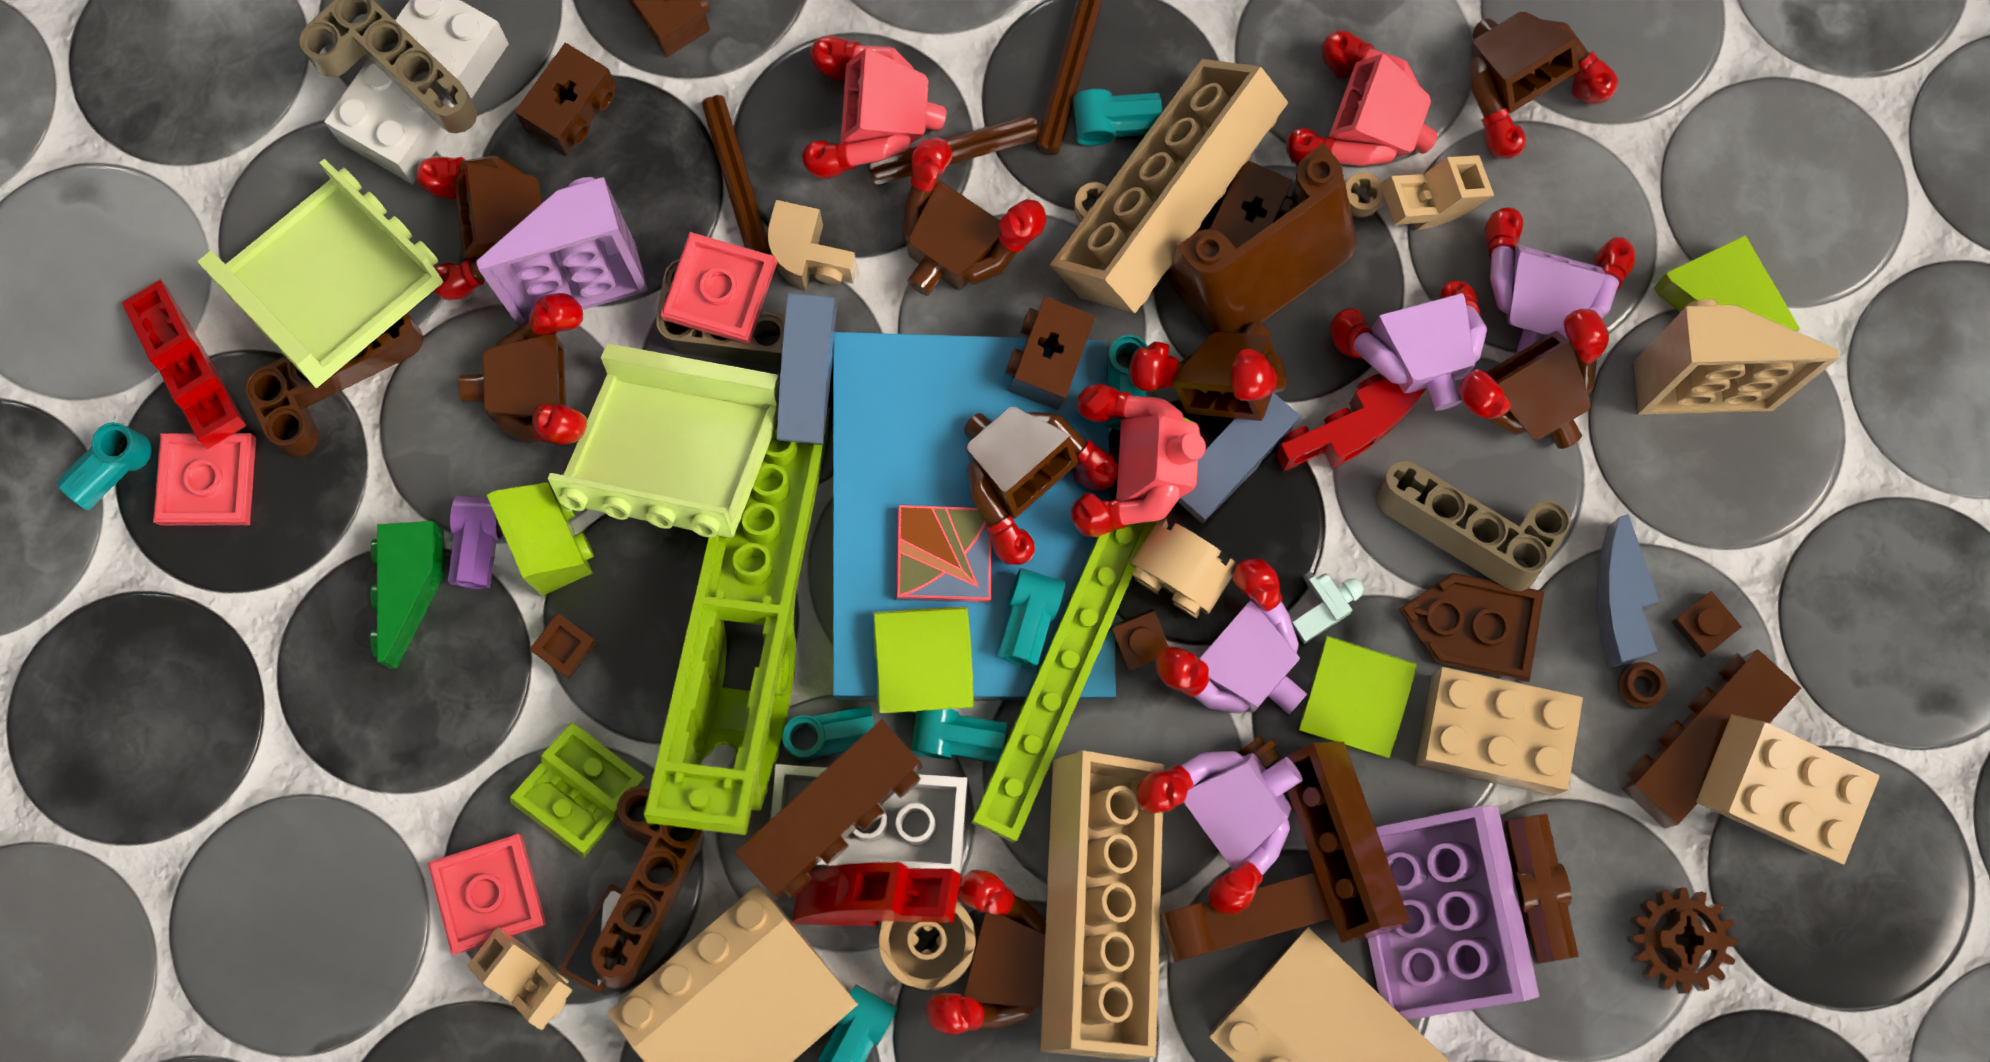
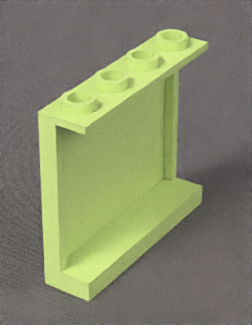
(328, 276)
(672, 442)

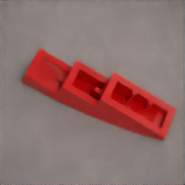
(183, 364)

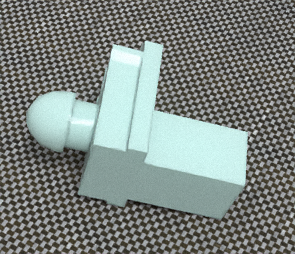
(1332, 605)

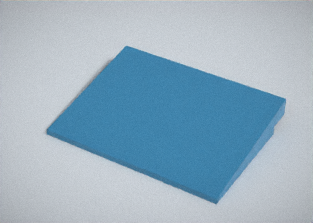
(904, 443)

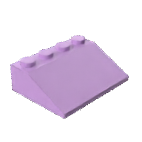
(566, 246)
(1464, 916)

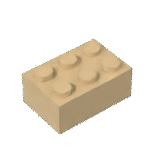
(1499, 731)
(1787, 788)

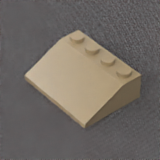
(1725, 362)
(736, 993)
(1317, 1011)

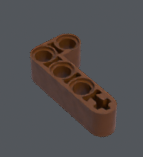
(299, 393)
(642, 893)
(1273, 910)

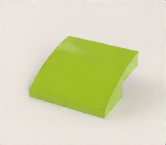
(923, 659)
(1358, 696)
(576, 789)

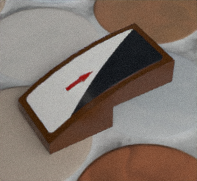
(578, 960)

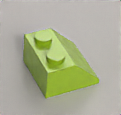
(541, 536)

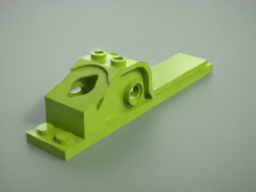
(747, 582)

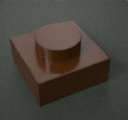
(1706, 624)
(1139, 639)
(563, 645)

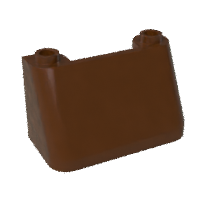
(1253, 282)

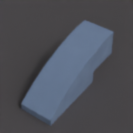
(806, 368)
(1236, 456)
(1623, 596)

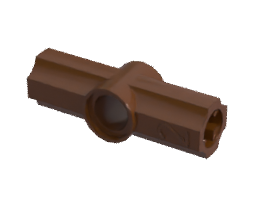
(1541, 888)

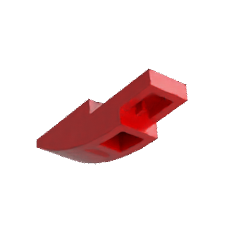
(1376, 411)
(877, 892)

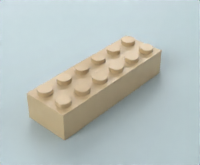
(1169, 184)
(1101, 910)

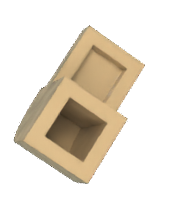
(1440, 194)
(794, 241)
(521, 977)

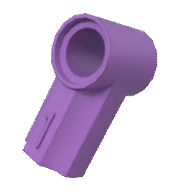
(474, 542)

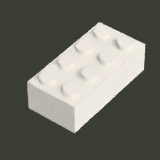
(382, 119)
(917, 830)

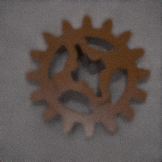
(1681, 959)

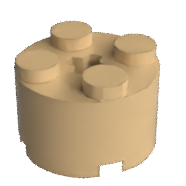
(1183, 567)
(928, 969)

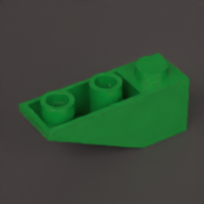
(408, 575)

